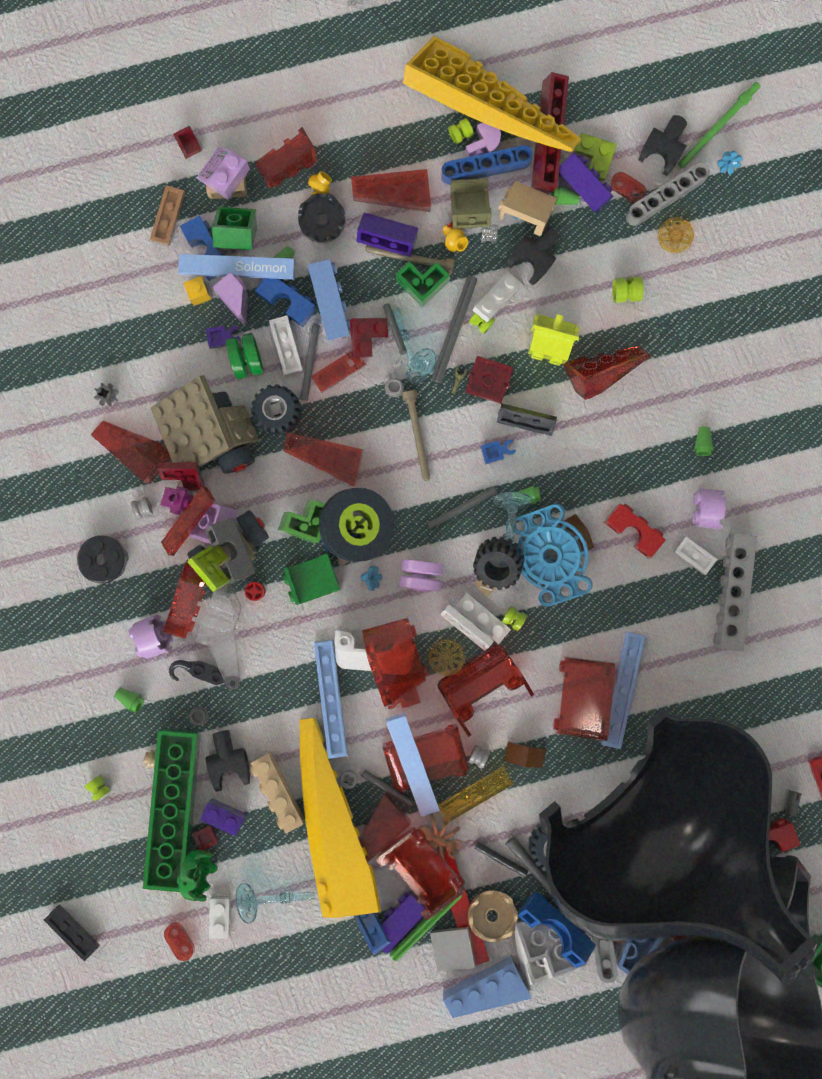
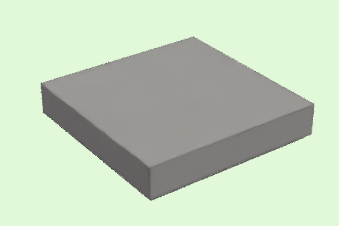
(453, 949)

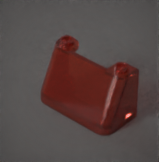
(394, 659)
(585, 698)
(440, 753)
(423, 871)

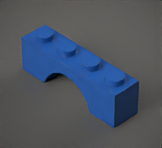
(575, 945)

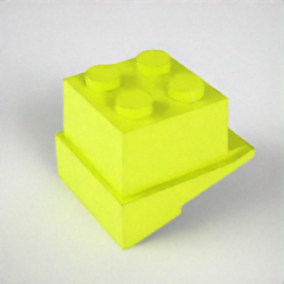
(552, 339)

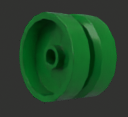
(244, 357)

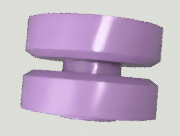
(421, 576)

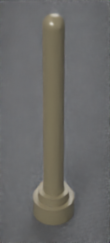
(447, 265)
(410, 399)

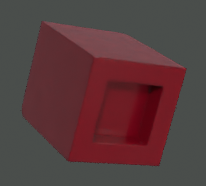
(187, 142)

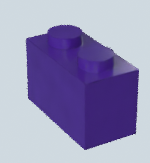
(223, 817)

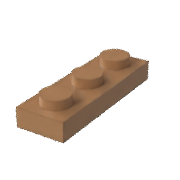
(167, 215)

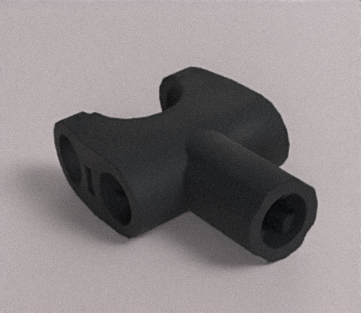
(666, 143)
(536, 253)
(226, 760)

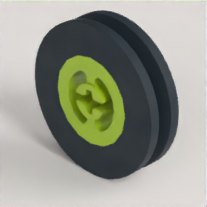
(375, 531)

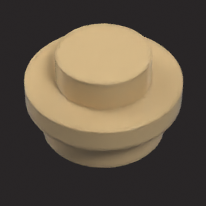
(149, 759)

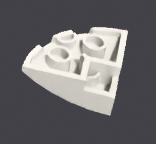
(540, 953)

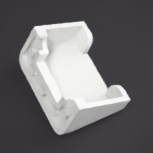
(347, 654)

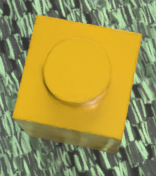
(197, 290)

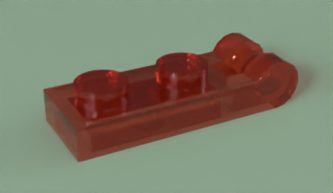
(337, 372)

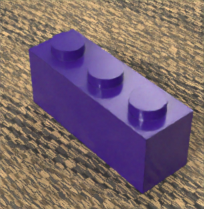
(586, 182)
(387, 234)
(401, 918)

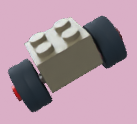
(240, 432)
(252, 533)

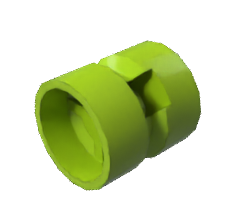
(627, 289)

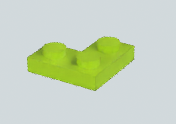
(600, 152)
(207, 564)

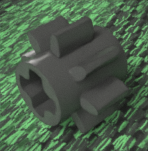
(111, 396)

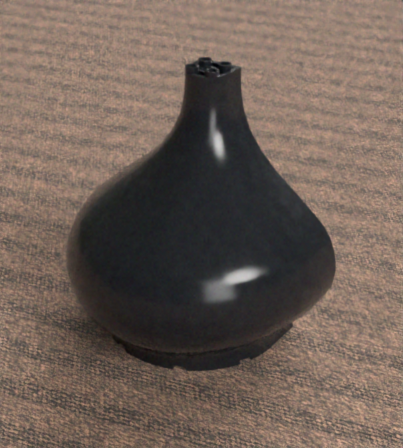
(680, 849)
(720, 1012)

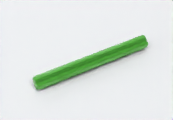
(418, 932)

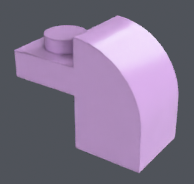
(488, 141)

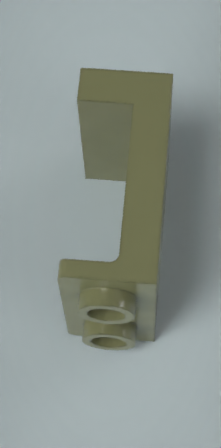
(470, 203)

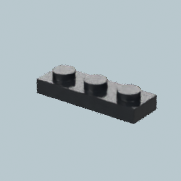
(526, 419)
(71, 932)

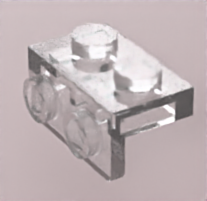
(381, 365)

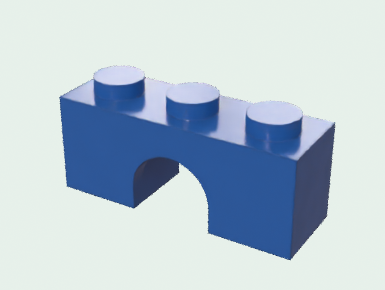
(197, 233)
(301, 307)

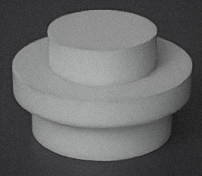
(394, 387)

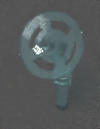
(417, 362)
(512, 502)
(248, 902)

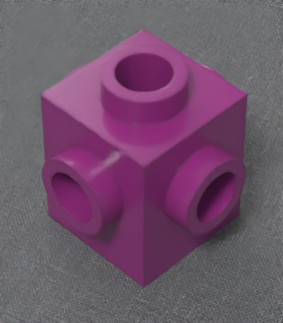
(176, 499)

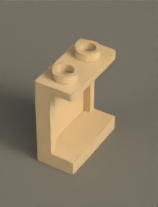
(528, 205)

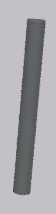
(310, 362)
(461, 508)

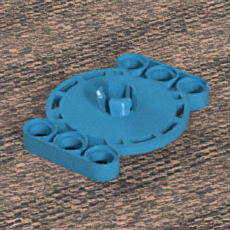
(548, 571)

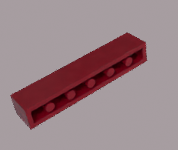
(546, 157)

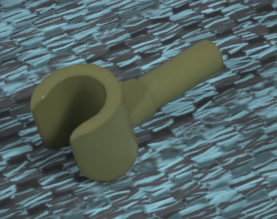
(458, 379)

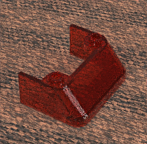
(479, 679)

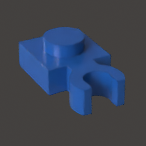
(494, 452)

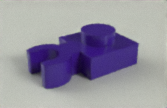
(217, 336)

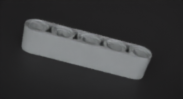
(674, 188)

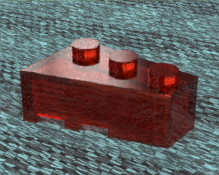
(287, 160)
(383, 826)

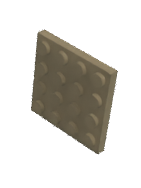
(192, 424)

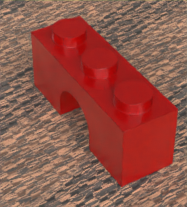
(649, 539)
(783, 835)

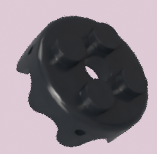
(321, 204)
(115, 561)

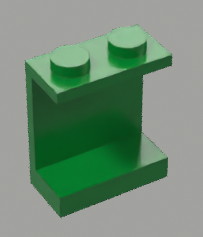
(311, 579)

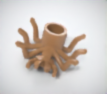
(436, 838)

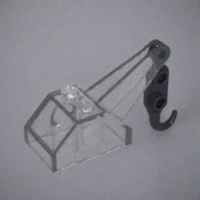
(218, 632)

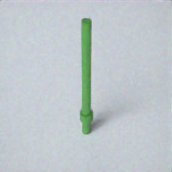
(743, 99)

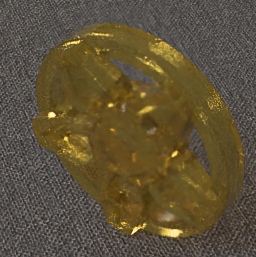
(675, 235)

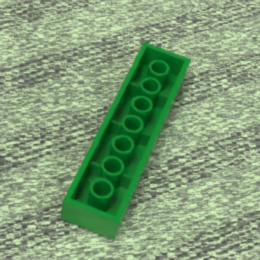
(171, 807)

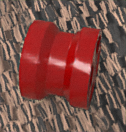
(254, 593)

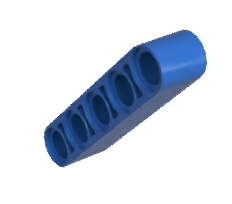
(492, 158)

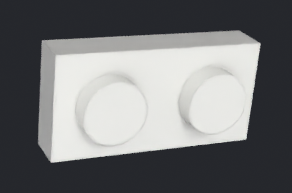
(695, 555)
(219, 917)

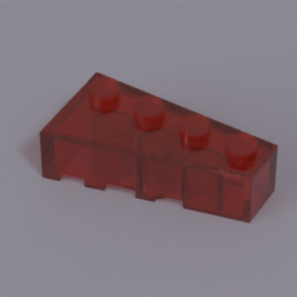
(394, 189)
(333, 458)
(185, 603)

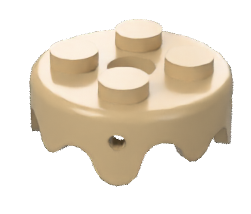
(506, 916)

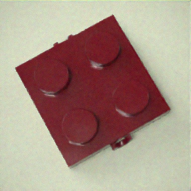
(489, 380)

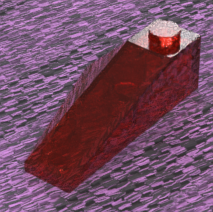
(597, 374)
(133, 450)

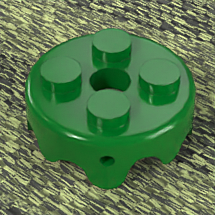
(194, 874)

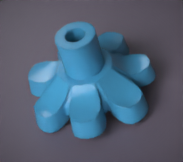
(729, 161)
(372, 577)

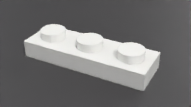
(497, 296)
(286, 345)
(483, 618)
(467, 627)

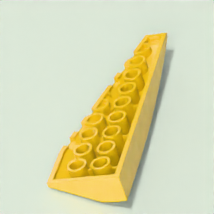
(465, 86)
(339, 862)

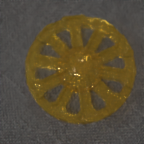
(446, 657)

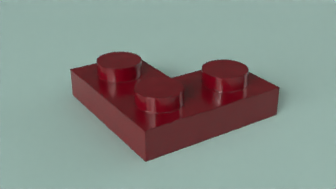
(361, 333)
(185, 471)

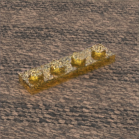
(475, 794)

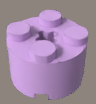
(709, 508)
(150, 638)

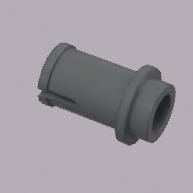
(793, 803)

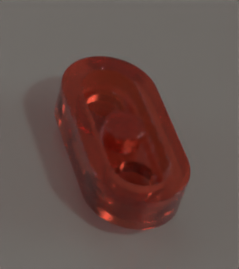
(629, 186)
(176, 942)

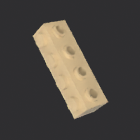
(278, 792)

